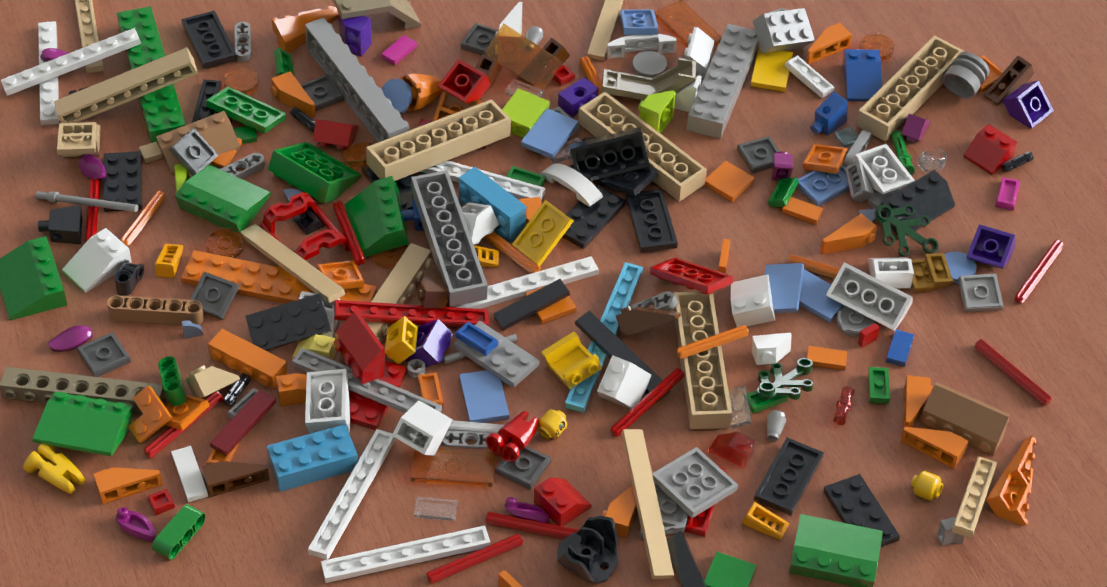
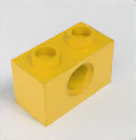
(401, 340)

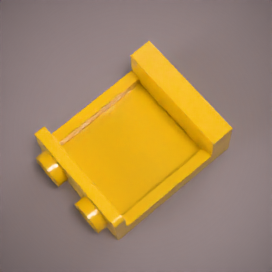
(571, 360)

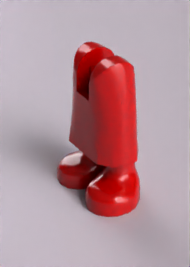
(517, 431)

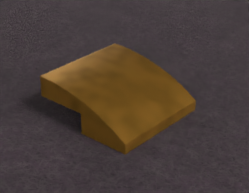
(930, 273)

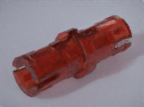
(844, 405)

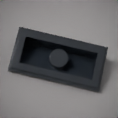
(308, 221)

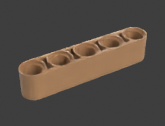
(154, 310)

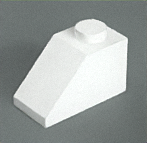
(685, 96)
(770, 348)

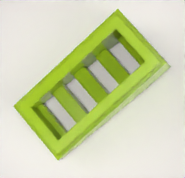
(181, 175)

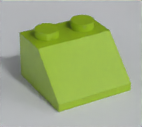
(658, 110)

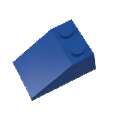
(861, 74)

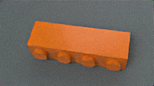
(247, 358)

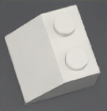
(623, 383)

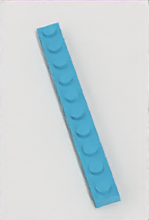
(620, 298)

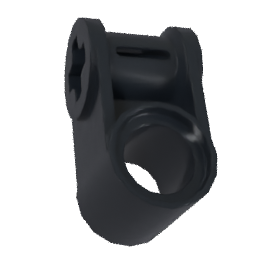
(128, 277)

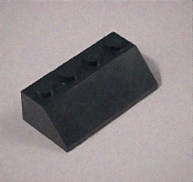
(610, 154)
(927, 195)

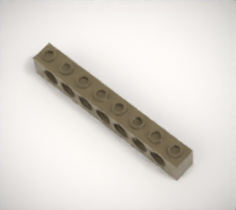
(41, 385)

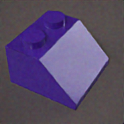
(356, 33)
(1028, 104)
(991, 246)
(431, 343)

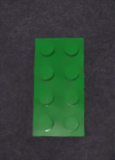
(246, 109)

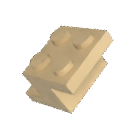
(78, 139)

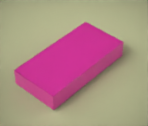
(399, 50)
(1007, 193)

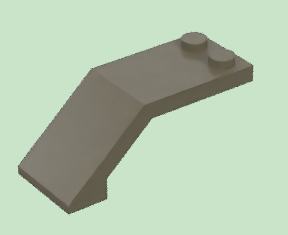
(399, 8)
(640, 87)

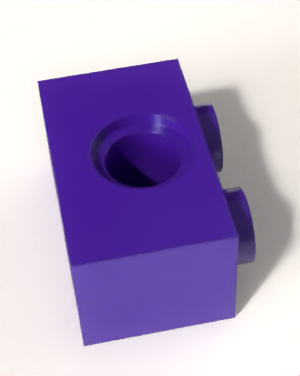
(576, 96)

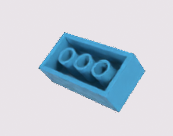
(509, 211)
(312, 457)

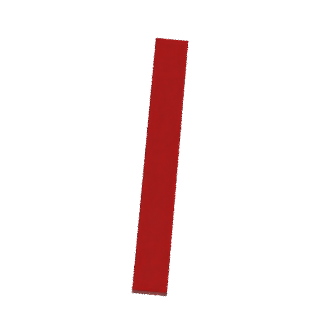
(415, 313)

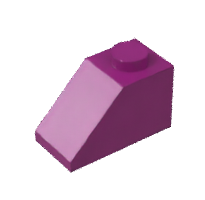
(915, 127)
(781, 165)

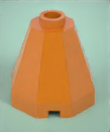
(423, 89)

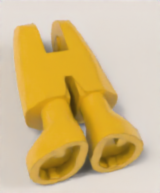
(57, 472)

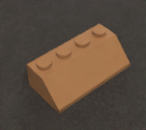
(214, 129)
(965, 417)

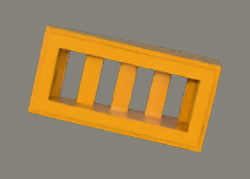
(481, 251)
(168, 262)
(755, 522)

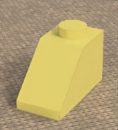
(318, 344)

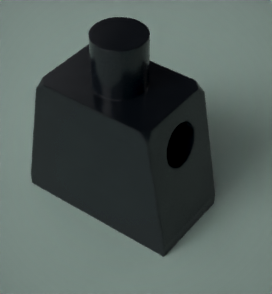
(64, 225)

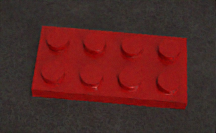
(691, 275)
(368, 411)

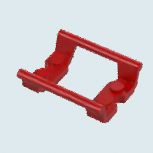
(297, 205)

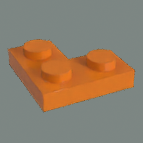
(153, 417)

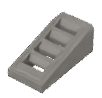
(863, 192)

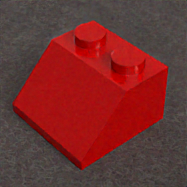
(464, 82)
(335, 133)
(990, 149)
(560, 500)

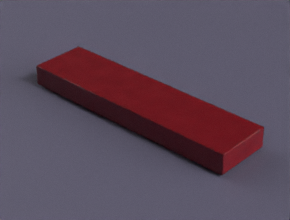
(242, 422)

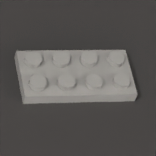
(505, 361)

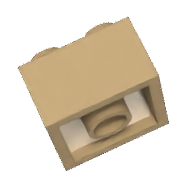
(206, 381)

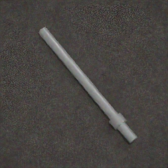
(55, 197)

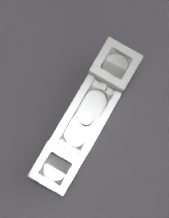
(662, 43)
(573, 180)

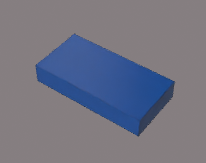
(476, 338)
(900, 348)

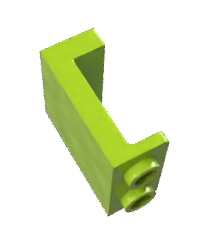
(524, 111)

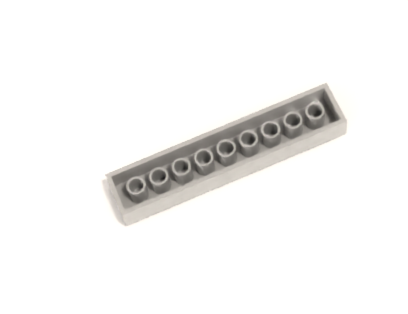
(351, 78)

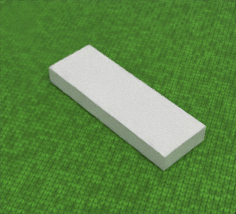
(809, 76)
(189, 474)

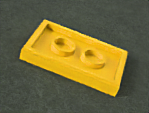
(770, 70)
(542, 233)

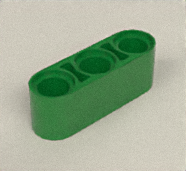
(172, 381)
(178, 531)

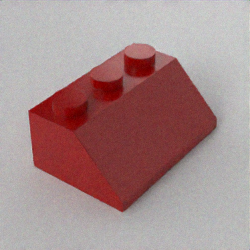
(360, 348)

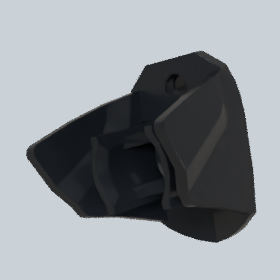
(590, 549)

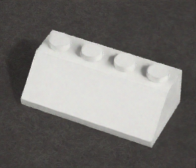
(870, 296)

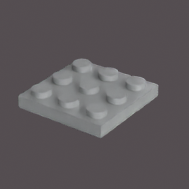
(694, 482)

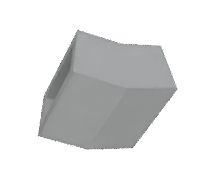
(945, 532)

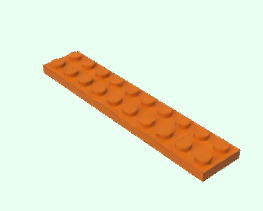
(259, 279)

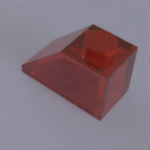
(734, 448)

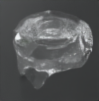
(932, 160)

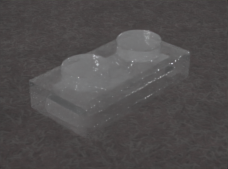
(740, 407)

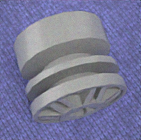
(966, 75)

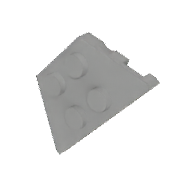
(672, 515)

